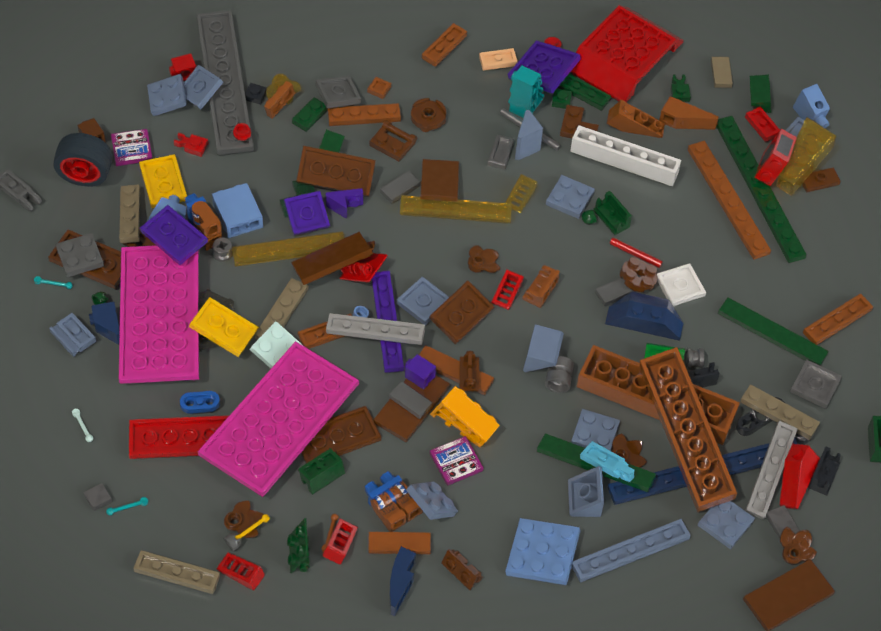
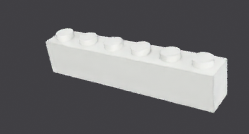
(625, 155)

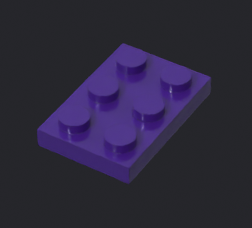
(173, 234)

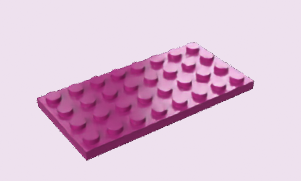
(155, 316)
(278, 418)

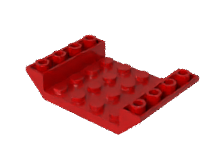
(622, 52)

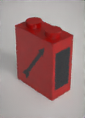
(775, 157)

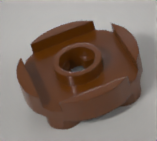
(425, 122)
(647, 272)

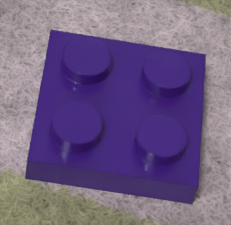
(306, 213)

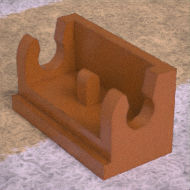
(542, 286)

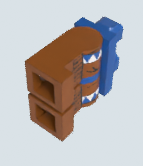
(203, 219)
(392, 501)

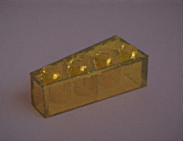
(809, 150)

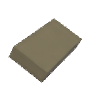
(721, 72)

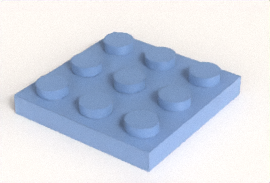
(543, 551)

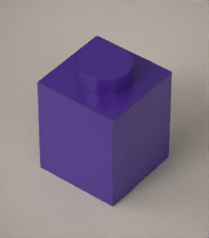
(419, 371)

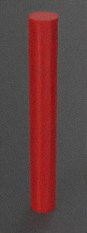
(635, 252)

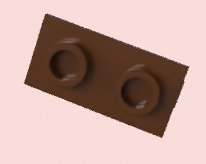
(469, 372)
(457, 566)

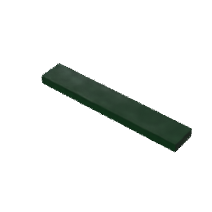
(772, 332)
(571, 453)

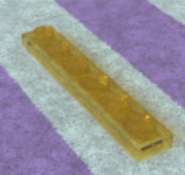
(456, 210)
(282, 249)

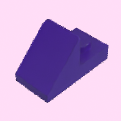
(340, 200)

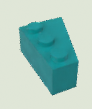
(525, 91)

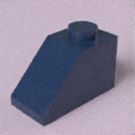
(106, 321)

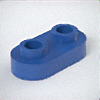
(199, 402)

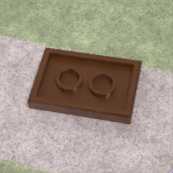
(439, 180)
(461, 312)

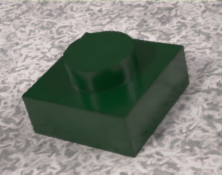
(561, 98)

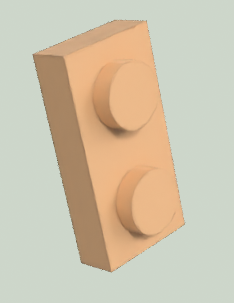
(498, 59)

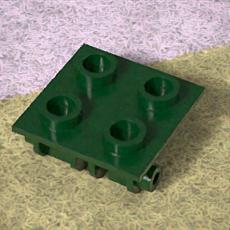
(298, 548)

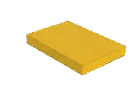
(162, 179)
(223, 327)

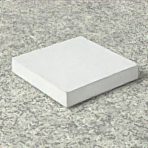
(680, 284)

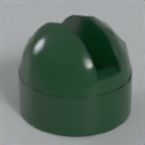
(589, 217)
(99, 298)

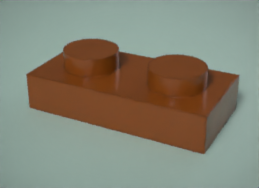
(279, 99)

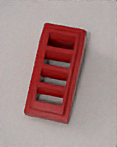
(512, 276)
(334, 552)
(250, 579)

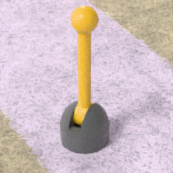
(234, 540)

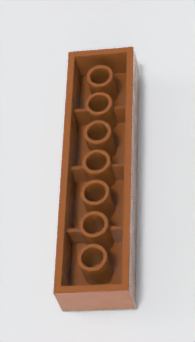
(623, 383)
(687, 429)

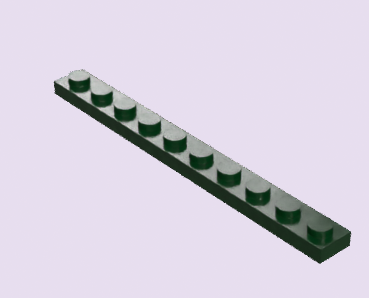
(761, 192)

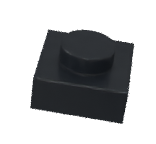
(255, 93)

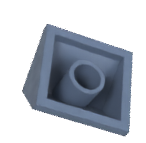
(529, 136)
(543, 348)
(586, 494)

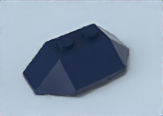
(646, 315)

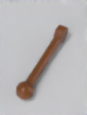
(334, 517)

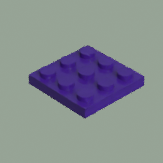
(550, 62)

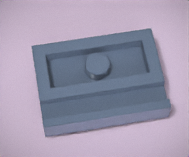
(72, 334)

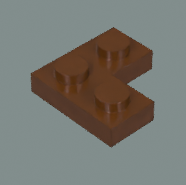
(571, 120)

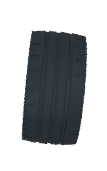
(83, 159)

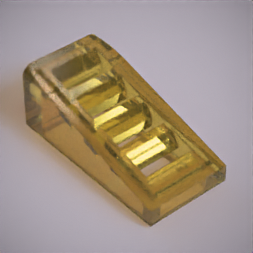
(526, 181)

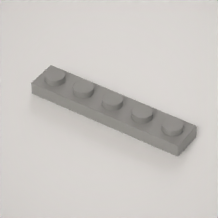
(375, 329)
(771, 470)

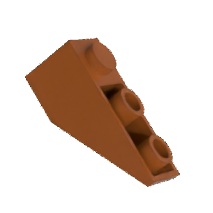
(685, 116)
(632, 120)

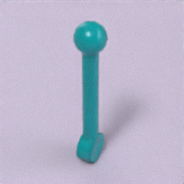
(37, 280)
(143, 501)

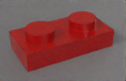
(762, 124)

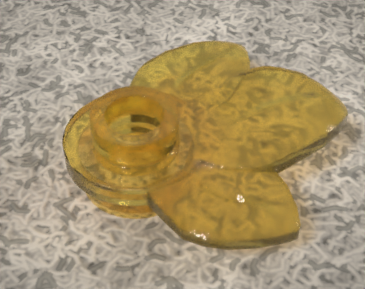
(279, 80)

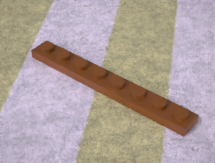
(729, 200)

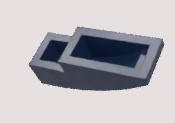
(401, 578)

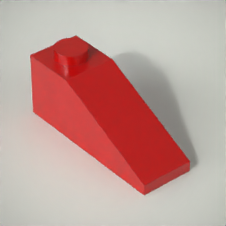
(797, 474)

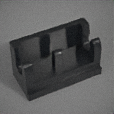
(705, 376)
(825, 472)

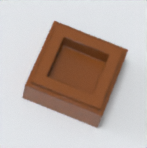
(379, 87)

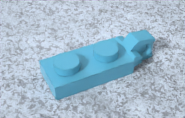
(609, 461)

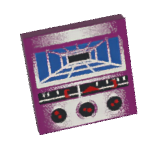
(131, 147)
(456, 460)

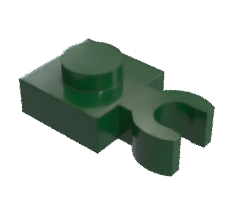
(679, 89)

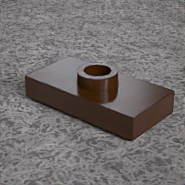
(821, 179)

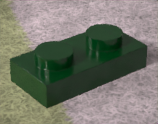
(309, 114)

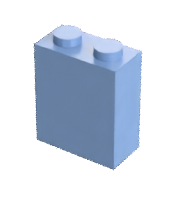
(237, 210)

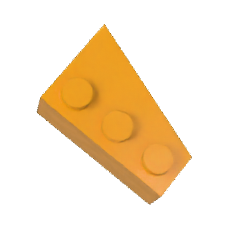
(466, 416)

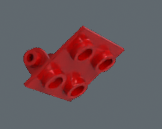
(363, 269)

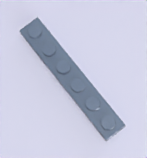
(630, 550)

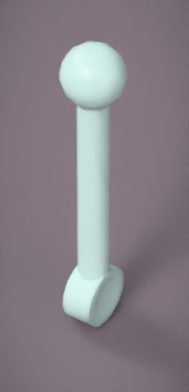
(76, 413)

